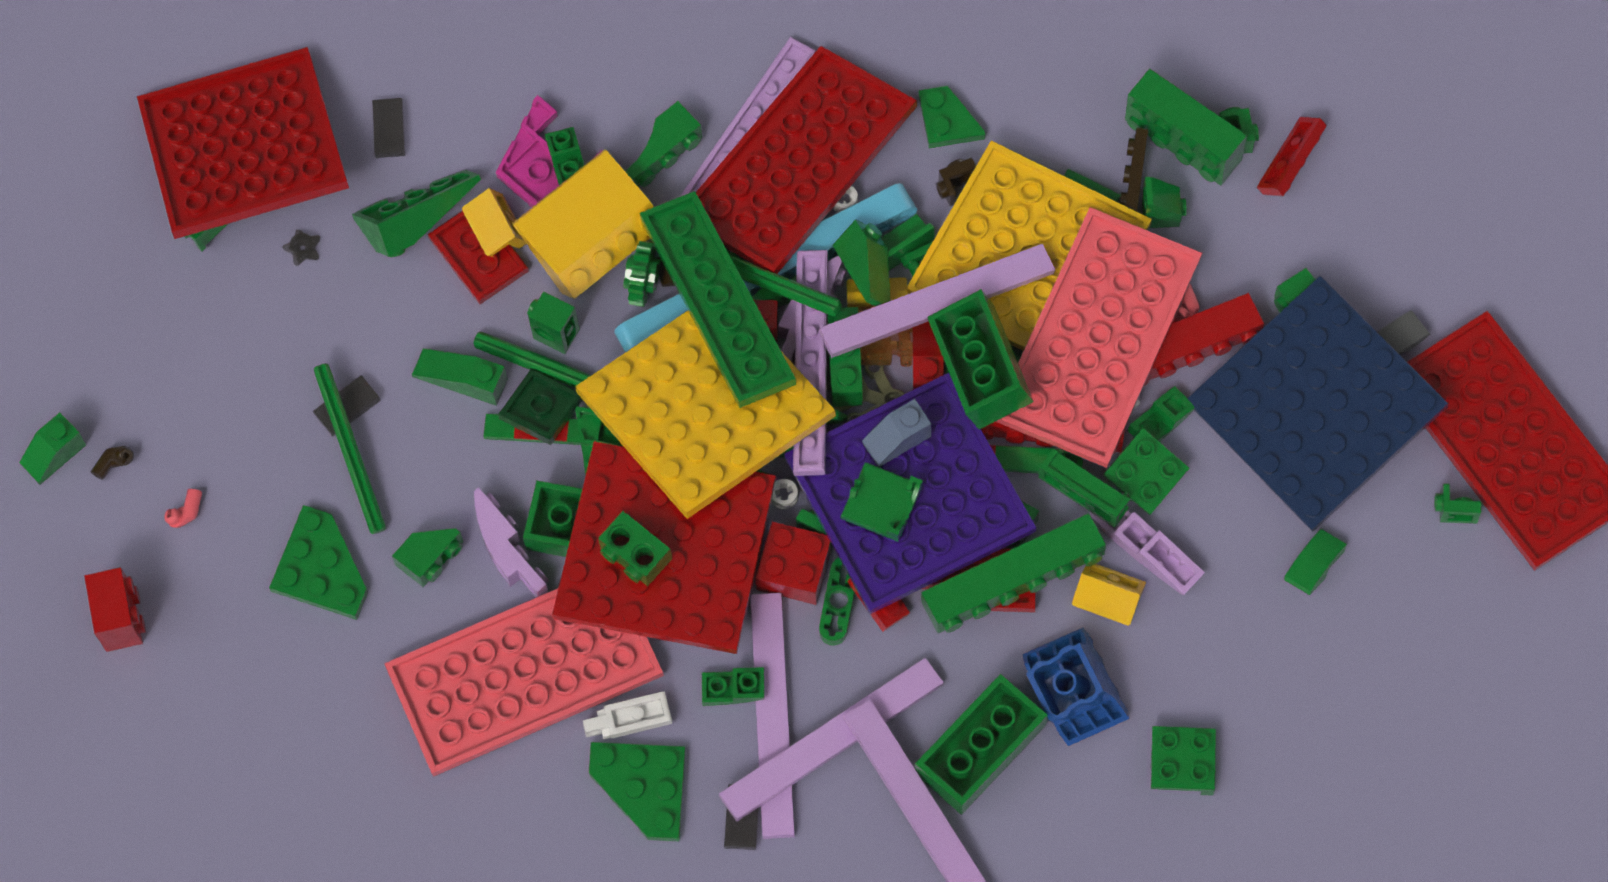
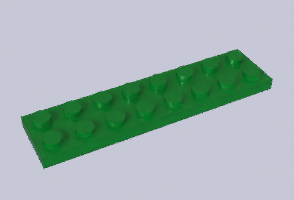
(717, 299)

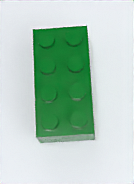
(1185, 127)
(980, 359)
(551, 518)
(981, 744)

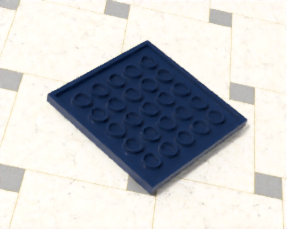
(1317, 403)

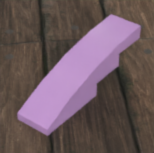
(1152, 551)

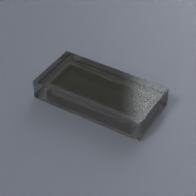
(388, 128)
(356, 399)
(741, 833)

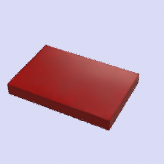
(478, 272)

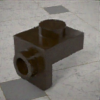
(952, 176)

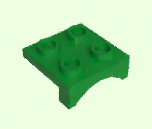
(1146, 471)
(882, 501)
(1183, 759)

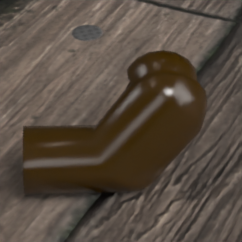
(112, 458)

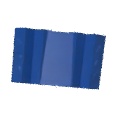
(1074, 687)

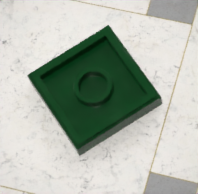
(540, 406)

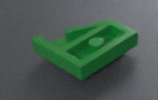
(947, 118)

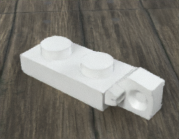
(630, 717)

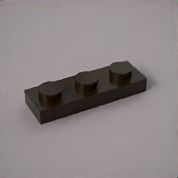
(1133, 173)

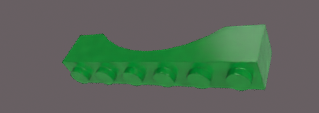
(671, 136)

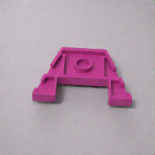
(527, 162)

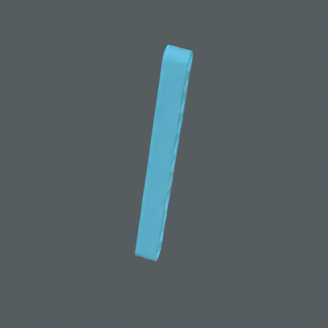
(883, 210)

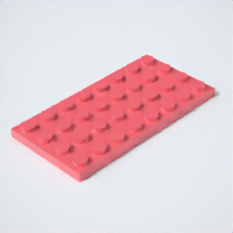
(1100, 335)
(512, 679)

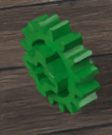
(641, 273)

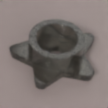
(302, 239)

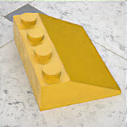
(586, 225)

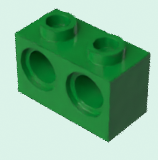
(640, 544)

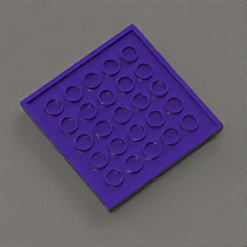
(957, 519)

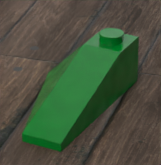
(403, 222)

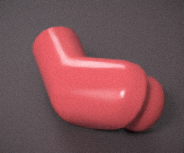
(1188, 306)
(187, 513)

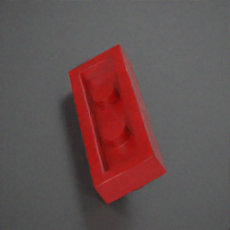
(1291, 156)

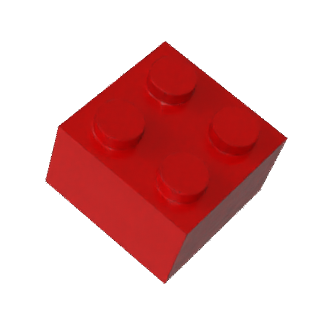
(793, 563)
(114, 609)

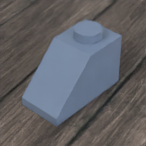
(898, 433)

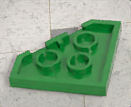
(319, 567)
(643, 784)

